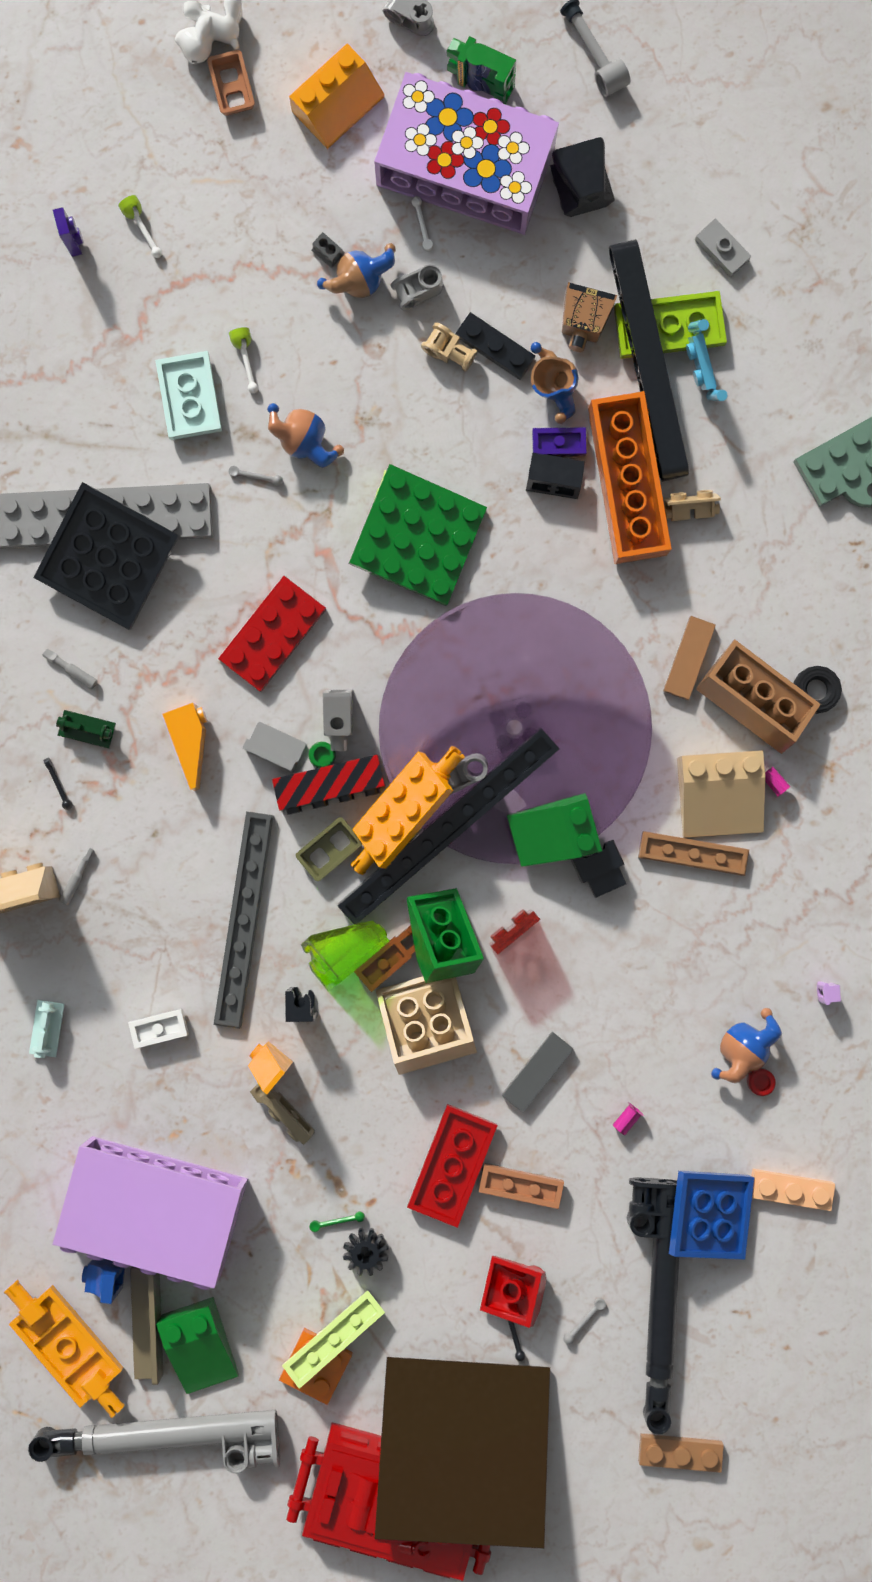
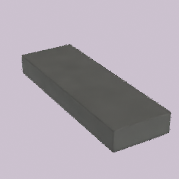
(537, 1071)

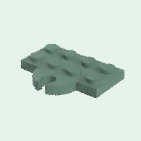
(840, 467)

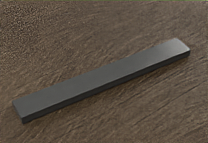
(243, 920)

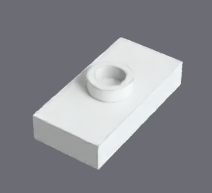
(158, 1028)

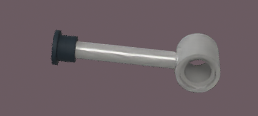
(611, 75)

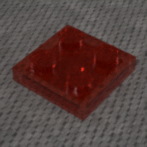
(504, 937)

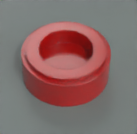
(761, 1082)

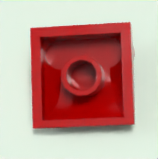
(514, 1291)

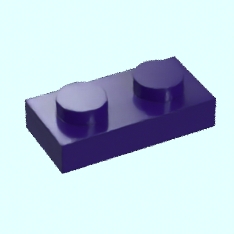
(68, 231)
(559, 441)

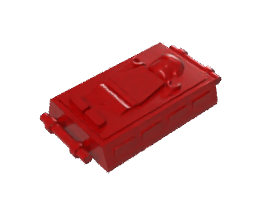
(346, 1502)

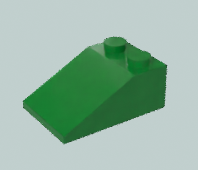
(555, 831)
(443, 936)
(197, 1345)

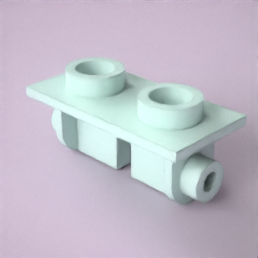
(46, 1029)

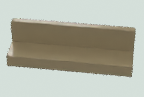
(145, 1315)

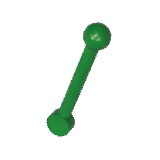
(316, 1225)

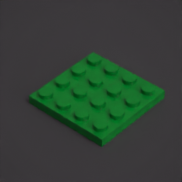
(417, 535)

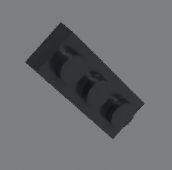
(495, 346)

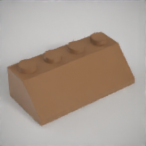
(758, 697)

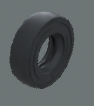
(830, 680)

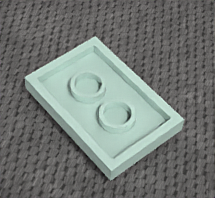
(188, 395)

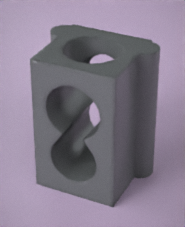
(329, 259)

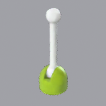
(132, 209)
(241, 340)

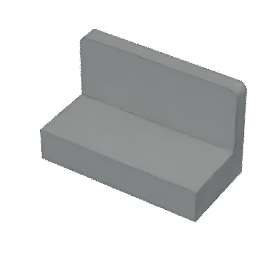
(275, 746)

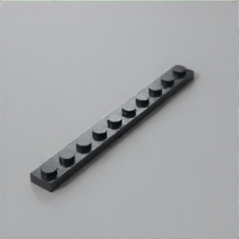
(449, 825)

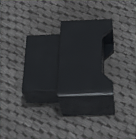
(601, 869)

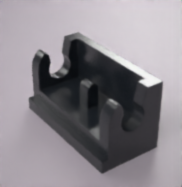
(555, 475)
(301, 1008)

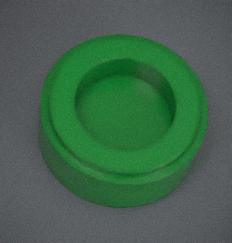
(321, 754)

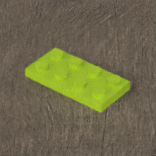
(672, 320)

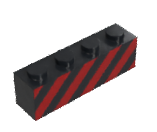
(329, 783)

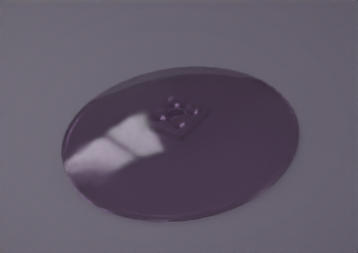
(527, 664)

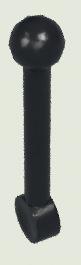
(66, 804)
(519, 1355)

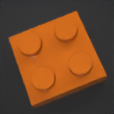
(324, 1382)

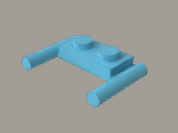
(698, 352)

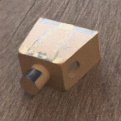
(585, 314)

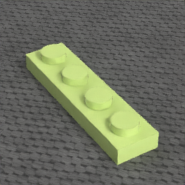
(333, 1339)

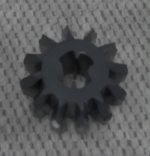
(355, 1247)

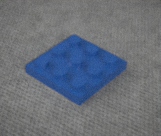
(711, 1215)

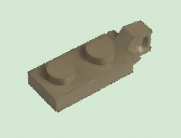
(283, 1111)

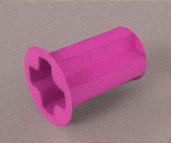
(776, 781)
(627, 1119)

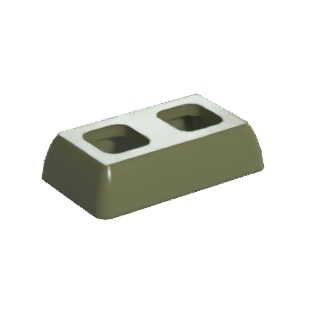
(323, 841)

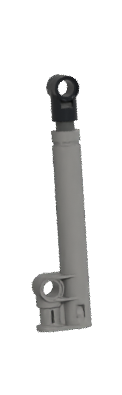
(249, 1433)

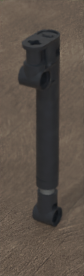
(656, 1201)

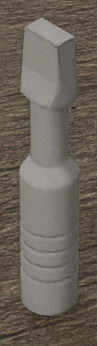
(71, 669)
(75, 880)

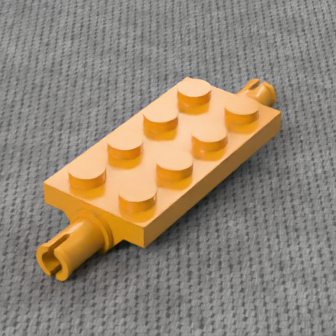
(404, 809)
(66, 1346)

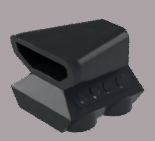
(582, 177)

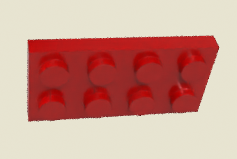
(272, 633)
(452, 1165)

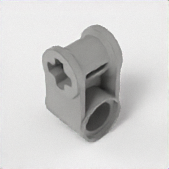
(411, 15)
(416, 288)
(463, 776)

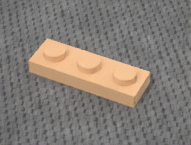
(793, 1189)

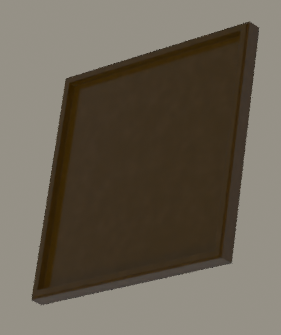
(463, 1453)

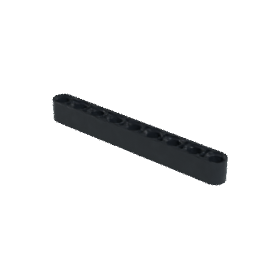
(648, 358)

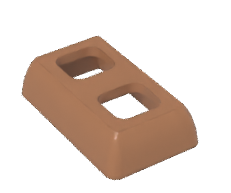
(226, 61)

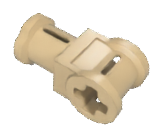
(445, 346)

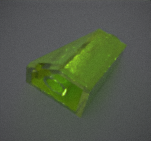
(343, 950)

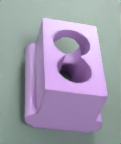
(831, 992)

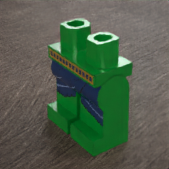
(482, 68)

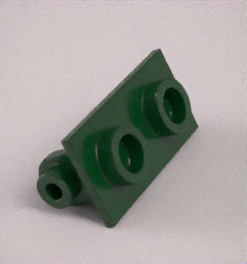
(86, 729)

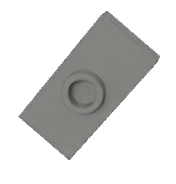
(722, 247)

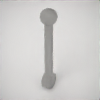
(235, 472)
(599, 1305)

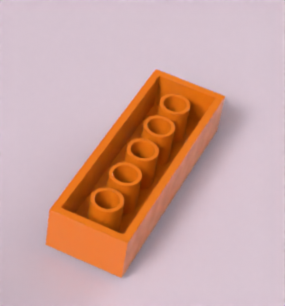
(629, 477)

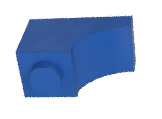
(103, 1279)

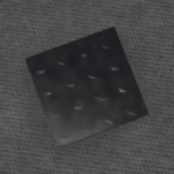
(106, 556)

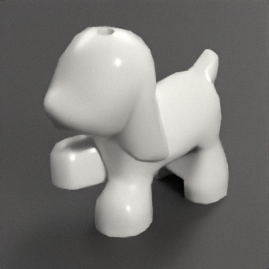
(209, 26)

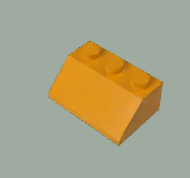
(336, 96)

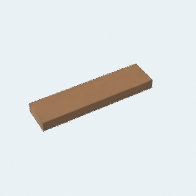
(693, 853)

